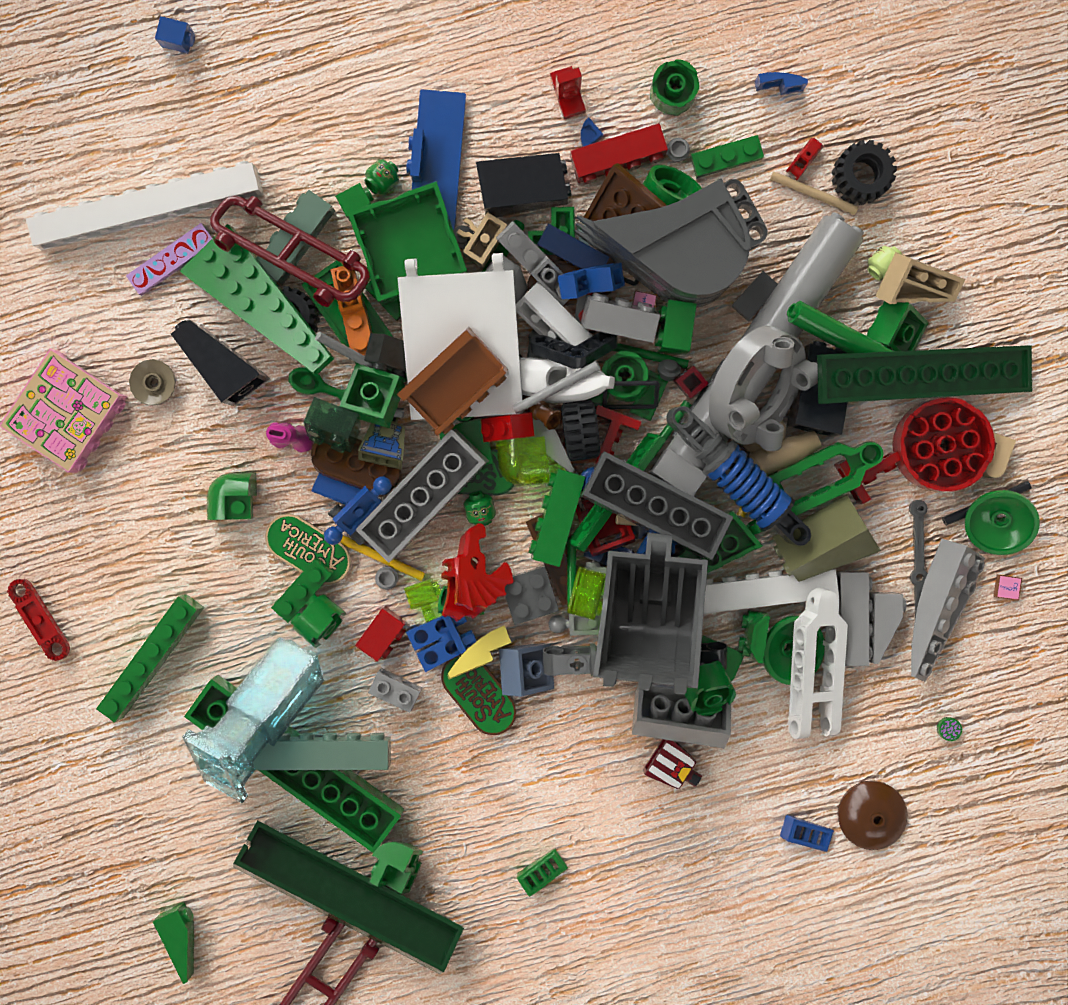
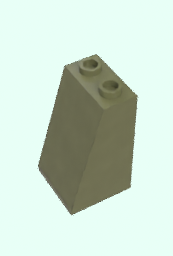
(835, 540)

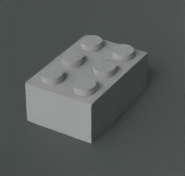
(620, 317)

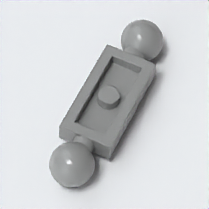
(576, 624)

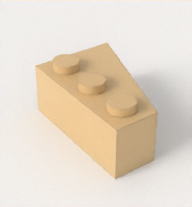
(917, 282)

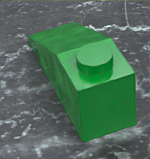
(177, 934)

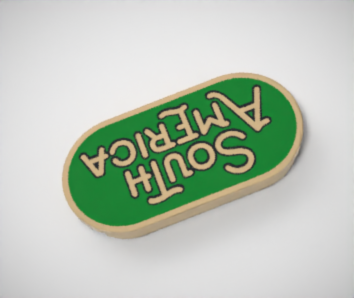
(300, 542)

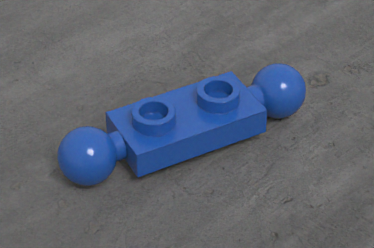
(357, 510)

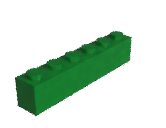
(150, 658)

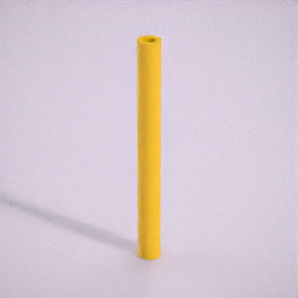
(372, 553)

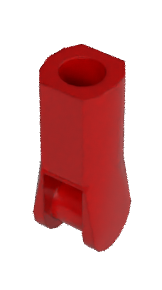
(805, 157)

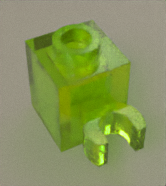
(422, 595)

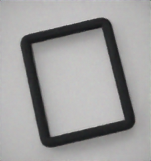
(634, 406)

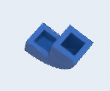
(591, 280)

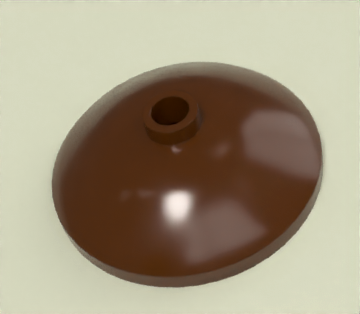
(862, 805)

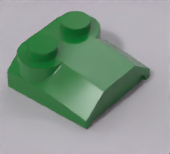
(755, 635)

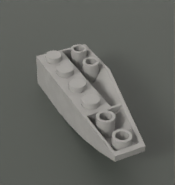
(941, 602)

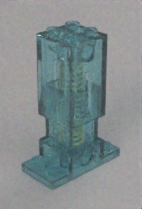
(256, 716)

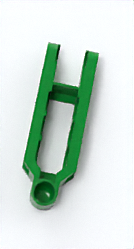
(859, 459)

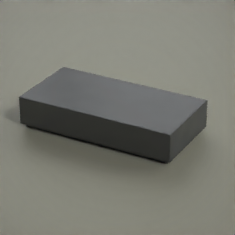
(754, 296)

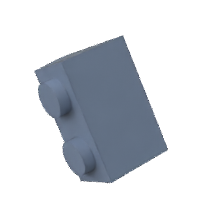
(523, 670)

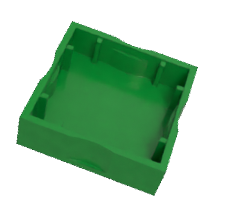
(405, 229)

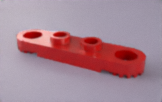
(38, 619)

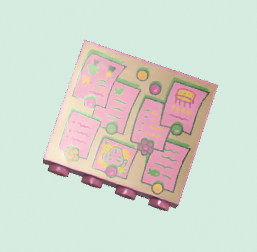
(63, 412)

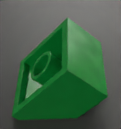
(898, 326)

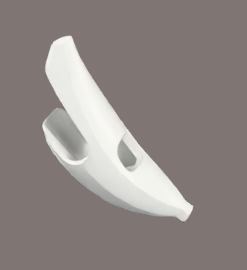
(541, 373)

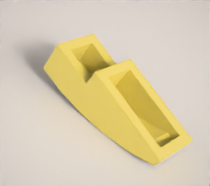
(480, 652)

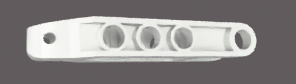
(830, 698)

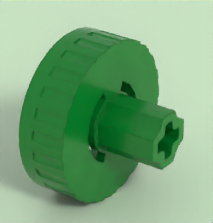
(670, 184)

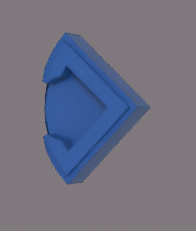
(590, 133)

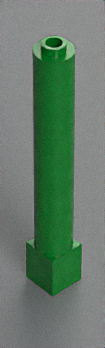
(832, 330)

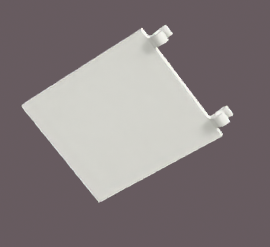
(444, 306)

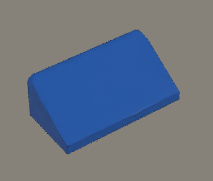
(334, 489)

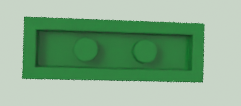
(727, 156)
(302, 589)

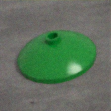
(1003, 534)
(779, 660)

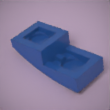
(787, 82)

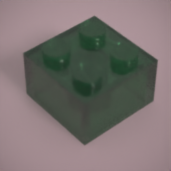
(332, 425)

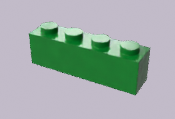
(557, 517)

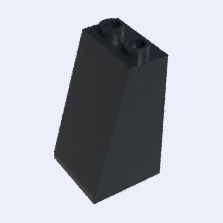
(523, 184)
(220, 366)
(807, 413)

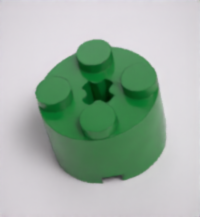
(665, 77)
(619, 366)
(318, 619)
(712, 691)

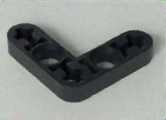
(574, 356)

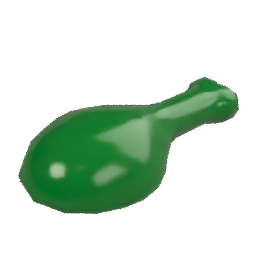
(310, 383)

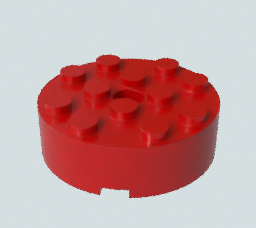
(967, 438)

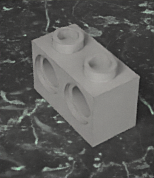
(395, 690)

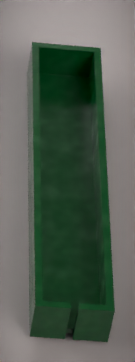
(348, 897)

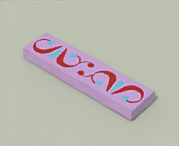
(169, 260)

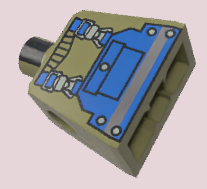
(383, 445)

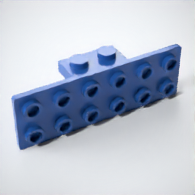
(438, 145)

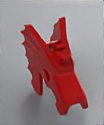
(469, 586)

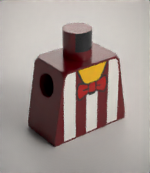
(672, 765)

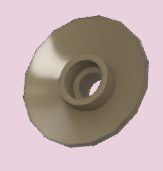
(142, 378)

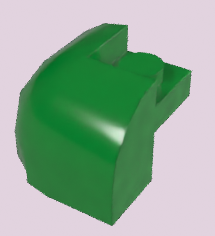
(231, 496)
(396, 866)

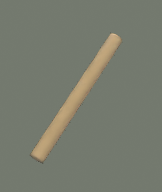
(814, 193)

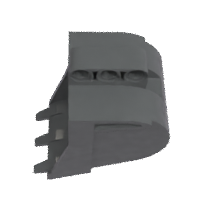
(684, 248)
(652, 618)

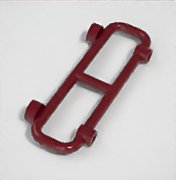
(325, 293)
(333, 929)

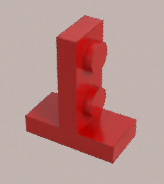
(567, 90)
(614, 433)
(860, 494)

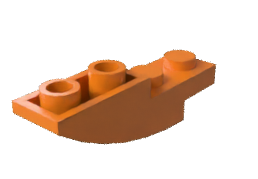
(353, 312)

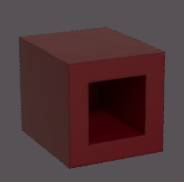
(690, 382)

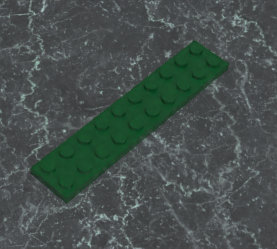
(923, 373)

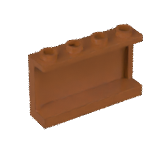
(454, 381)

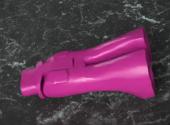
(284, 434)

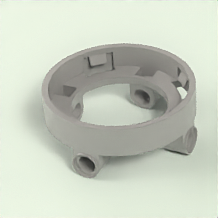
(738, 416)

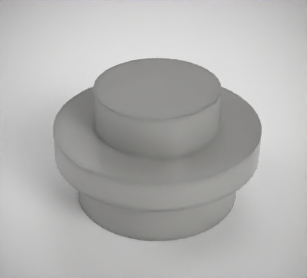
(678, 149)
(386, 578)

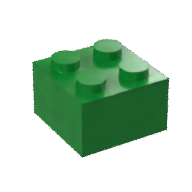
(676, 327)
(373, 395)

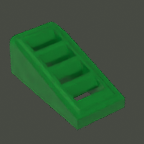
(546, 878)

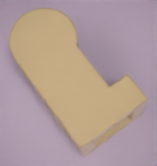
(1002, 453)

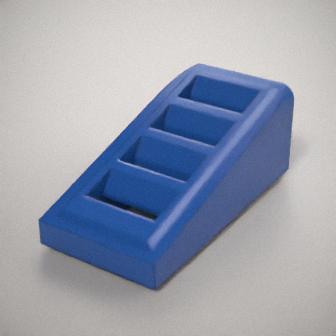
(792, 828)

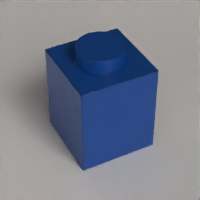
(174, 35)

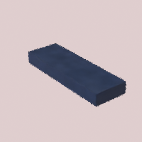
(570, 248)

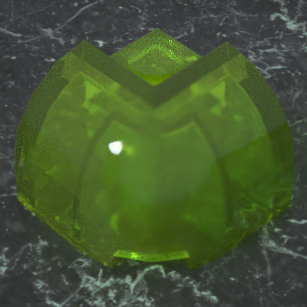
(523, 461)

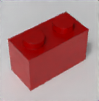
(507, 427)
(381, 633)

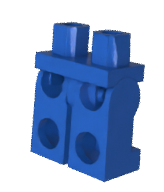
(447, 637)

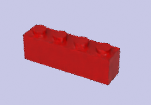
(626, 149)

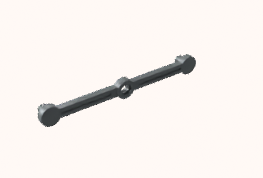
(918, 509)

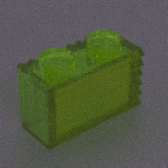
(587, 593)

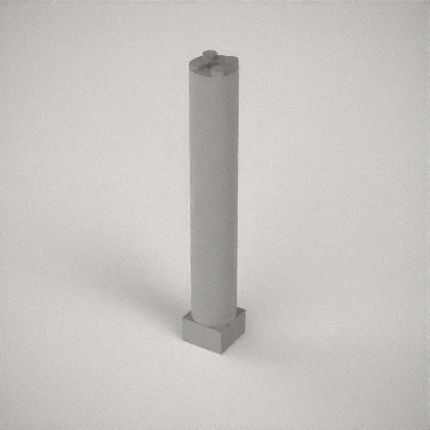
(805, 280)

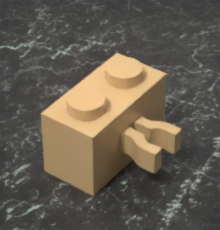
(483, 241)

